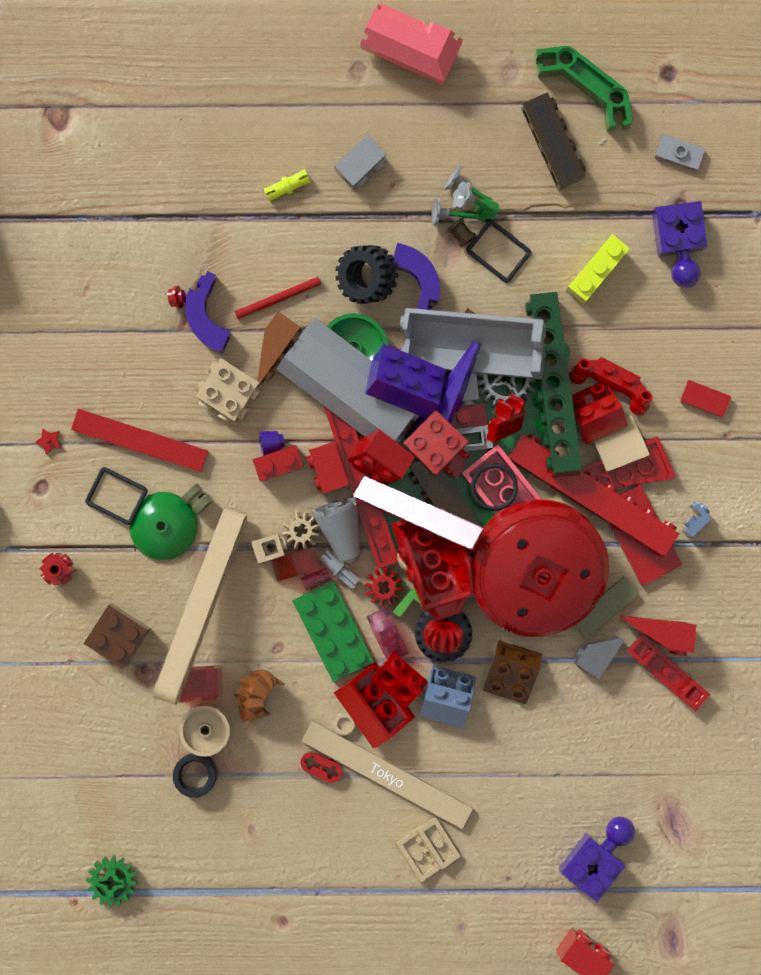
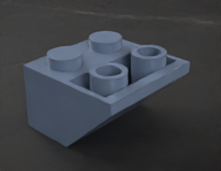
(448, 697)

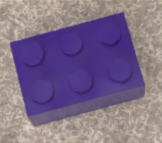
(405, 381)

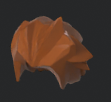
(254, 694)

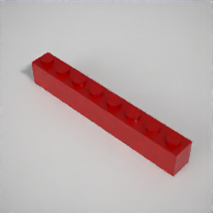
(597, 498)

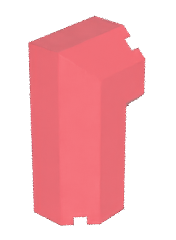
(411, 44)

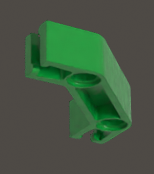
(589, 80)

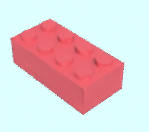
(495, 485)

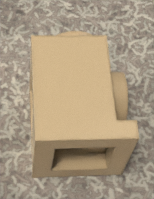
(261, 551)

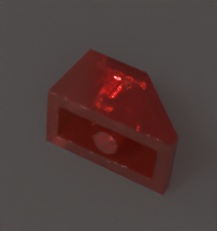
(295, 564)

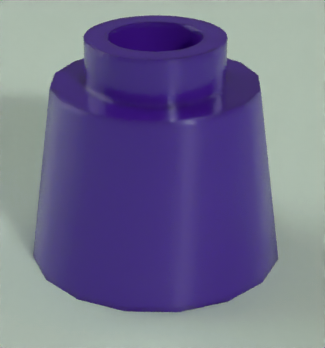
(270, 441)

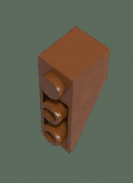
(277, 338)

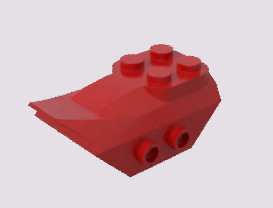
(436, 569)

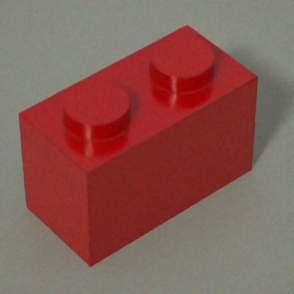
(278, 463)
(328, 468)

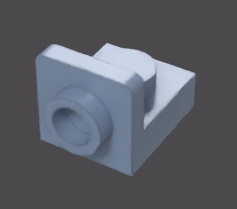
(695, 524)

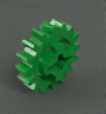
(112, 871)

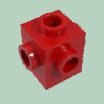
(65, 569)

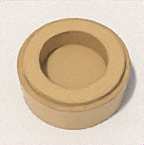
(343, 724)

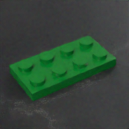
(333, 631)

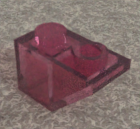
(387, 633)

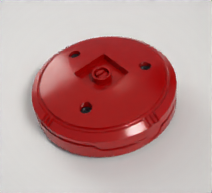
(539, 568)

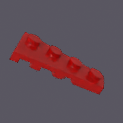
(647, 470)

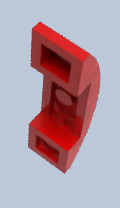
(668, 672)

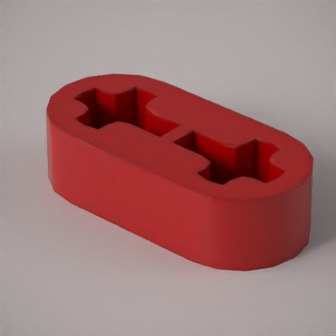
(323, 761)

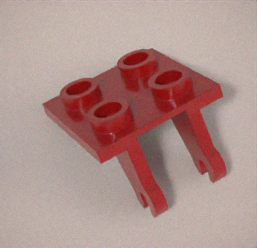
(437, 443)

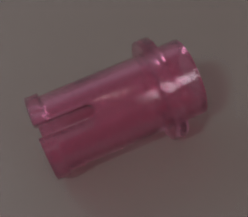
(315, 579)

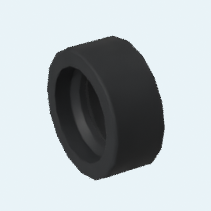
(194, 792)

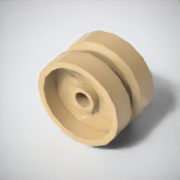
(219, 729)

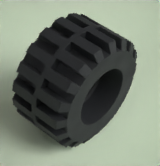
(351, 274)
(460, 619)

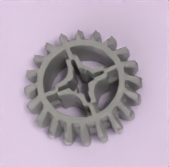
(511, 387)

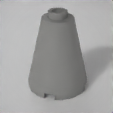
(340, 527)

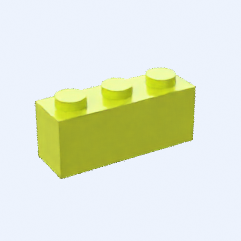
(597, 269)

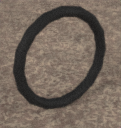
(473, 490)

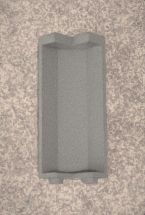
(508, 343)
(338, 379)

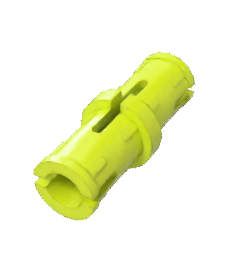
(287, 185)

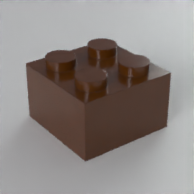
(117, 636)

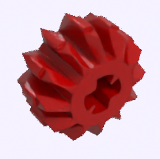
(375, 588)
(443, 636)

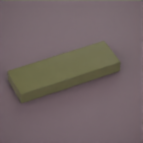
(609, 605)

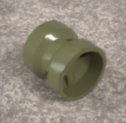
(196, 499)

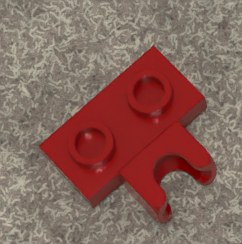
(509, 419)

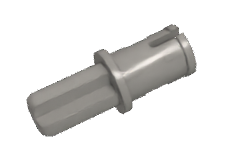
(339, 570)

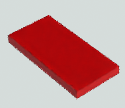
(644, 562)

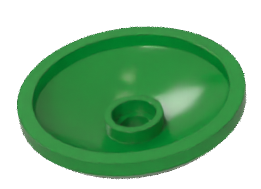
(360, 332)
(179, 529)

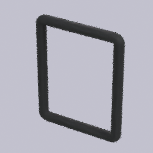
(511, 237)
(125, 479)

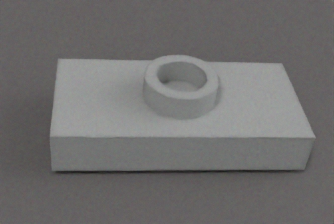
(679, 152)

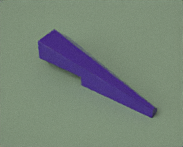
(453, 387)

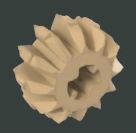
(297, 523)

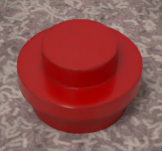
(176, 297)

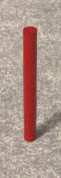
(276, 298)

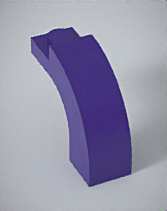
(421, 268)
(199, 322)

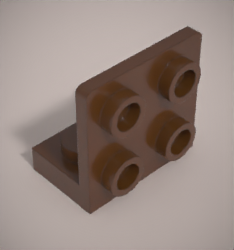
(513, 672)

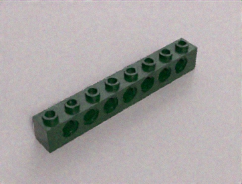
(570, 464)

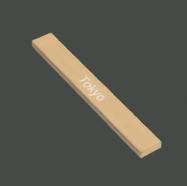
(387, 774)

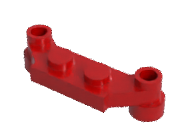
(616, 378)

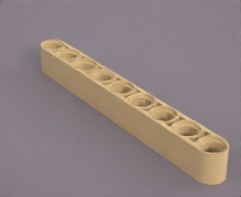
(200, 606)

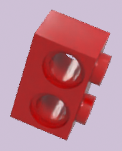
(399, 679)

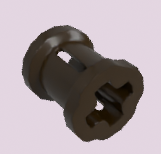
(461, 232)

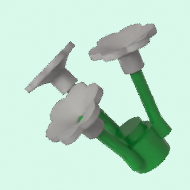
(485, 206)

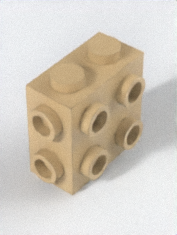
(227, 391)

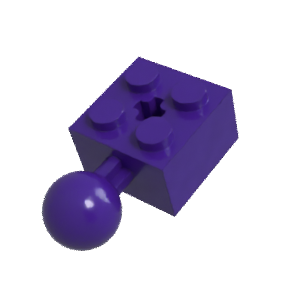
(670, 241)
(619, 832)

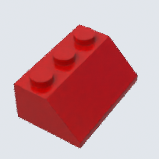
(372, 707)

